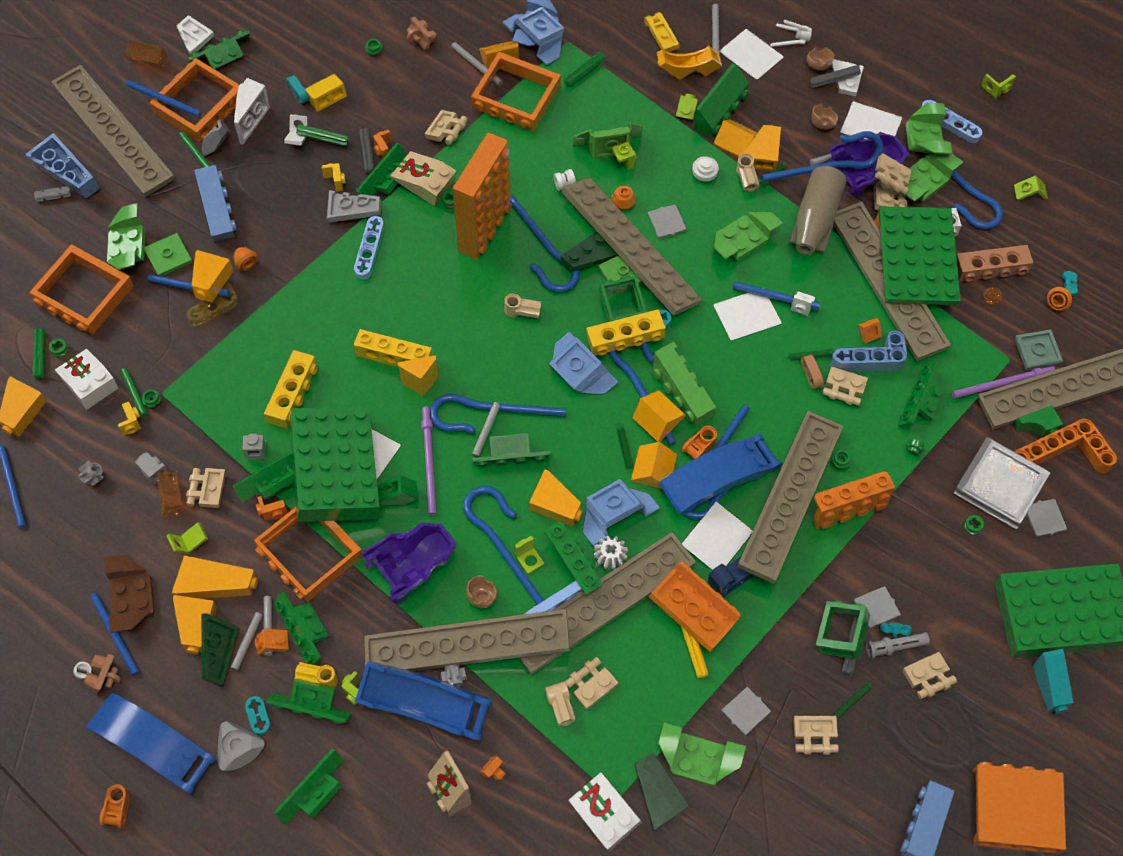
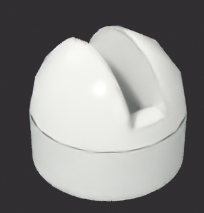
(82, 666)

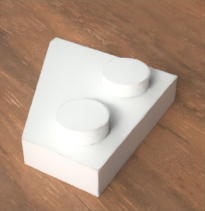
(194, 34)
(850, 85)

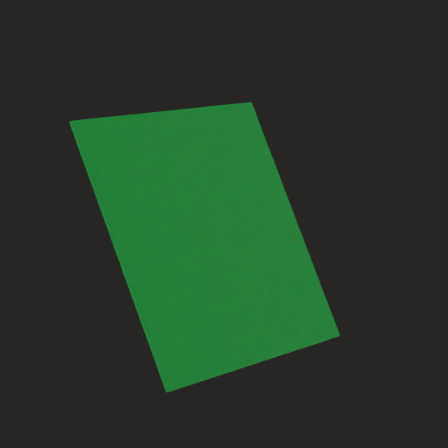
(456, 306)

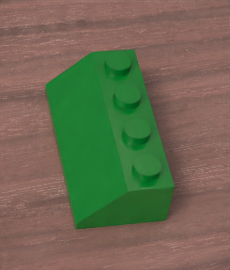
(721, 102)

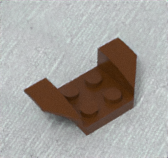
(129, 592)

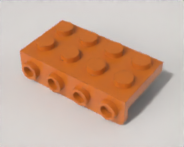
(853, 499)
(695, 606)

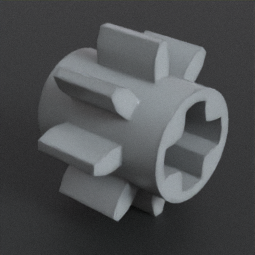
(90, 473)
(454, 675)

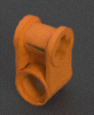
(698, 445)
(115, 811)

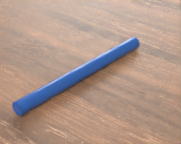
(163, 98)
(181, 284)
(770, 294)
(12, 487)
(115, 635)

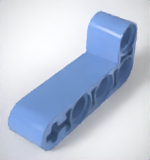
(847, 357)

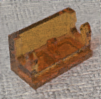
(145, 52)
(168, 492)

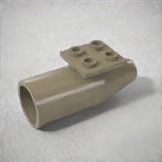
(818, 210)

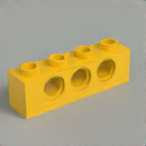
(632, 325)
(388, 349)
(297, 363)

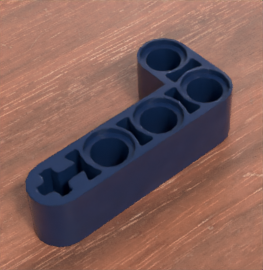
(728, 578)

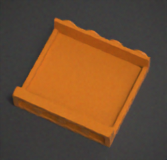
(1020, 808)

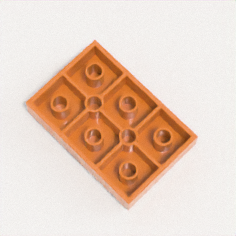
(482, 196)

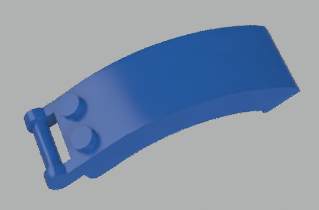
(718, 472)
(422, 699)
(149, 741)

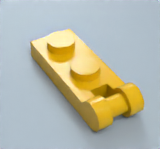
(661, 32)

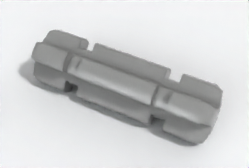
(53, 193)

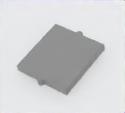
(666, 221)
(1046, 518)
(879, 605)
(746, 711)

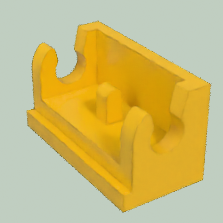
(326, 92)

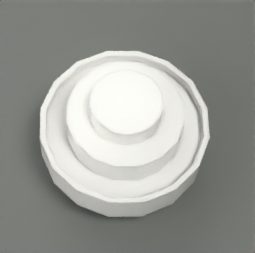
(705, 168)

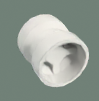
(564, 179)

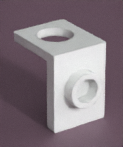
(292, 137)
(802, 303)

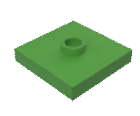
(168, 255)
(615, 269)

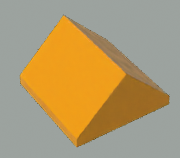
(490, 52)
(734, 137)
(419, 374)
(657, 415)
(653, 464)

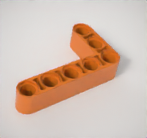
(1077, 438)

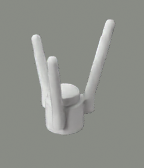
(802, 33)

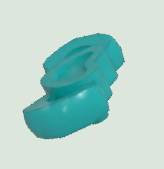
(1070, 282)
(896, 628)

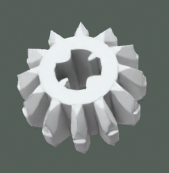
(610, 546)

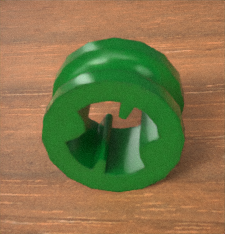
(447, 203)
(54, 344)
(977, 521)

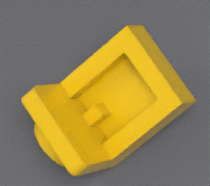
(333, 170)
(132, 424)

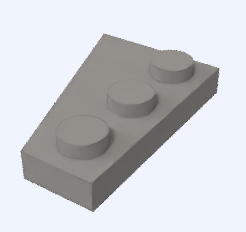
(349, 207)

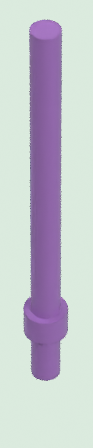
(1001, 382)
(426, 427)

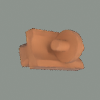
(419, 33)
(95, 682)

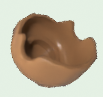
(820, 59)
(823, 118)
(481, 592)

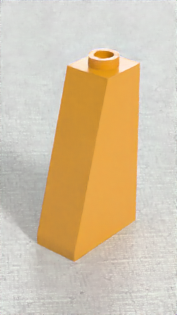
(213, 580)

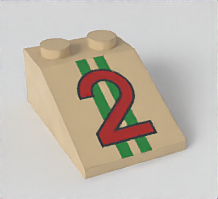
(424, 176)
(448, 785)

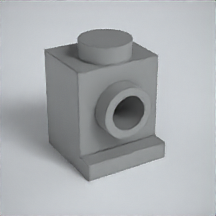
(254, 442)
(150, 466)

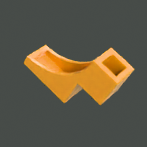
(681, 65)

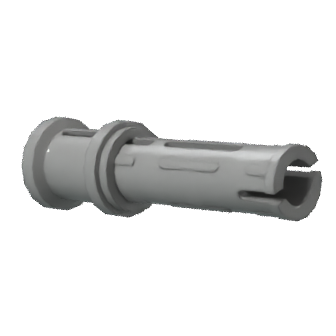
(886, 645)

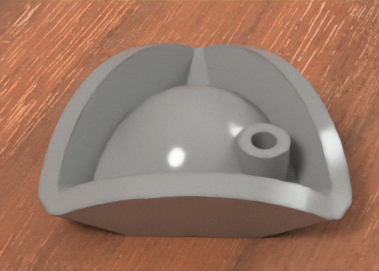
(214, 138)
(237, 746)

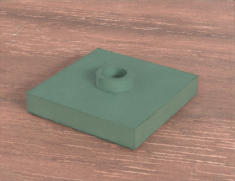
(1038, 349)

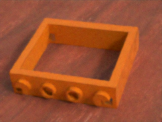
(522, 69)
(209, 121)
(105, 308)
(333, 528)

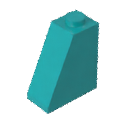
(1054, 681)

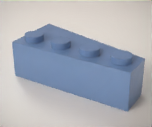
(59, 163)
(214, 203)
(927, 821)

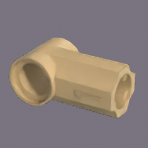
(747, 173)
(522, 306)
(559, 698)

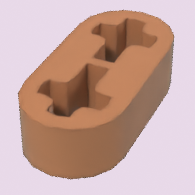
(812, 371)

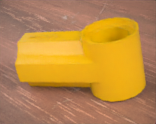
(316, 674)

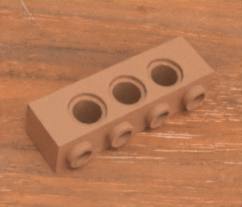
(1005, 262)

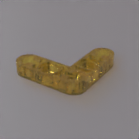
(222, 306)

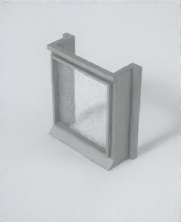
(1001, 483)

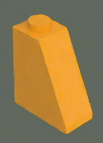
(765, 148)
(209, 275)
(19, 406)
(555, 501)
(188, 616)

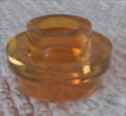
(992, 291)

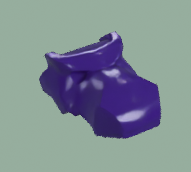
(862, 151)
(410, 557)

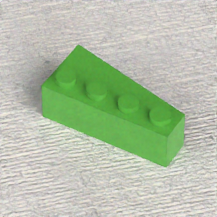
(682, 385)

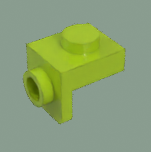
(687, 107)
(626, 154)
(349, 688)

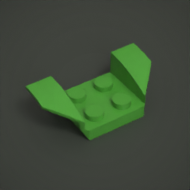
(925, 130)
(602, 141)
(931, 175)
(746, 234)
(126, 238)
(699, 758)

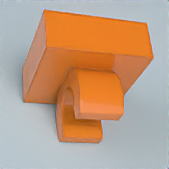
(870, 330)
(492, 769)

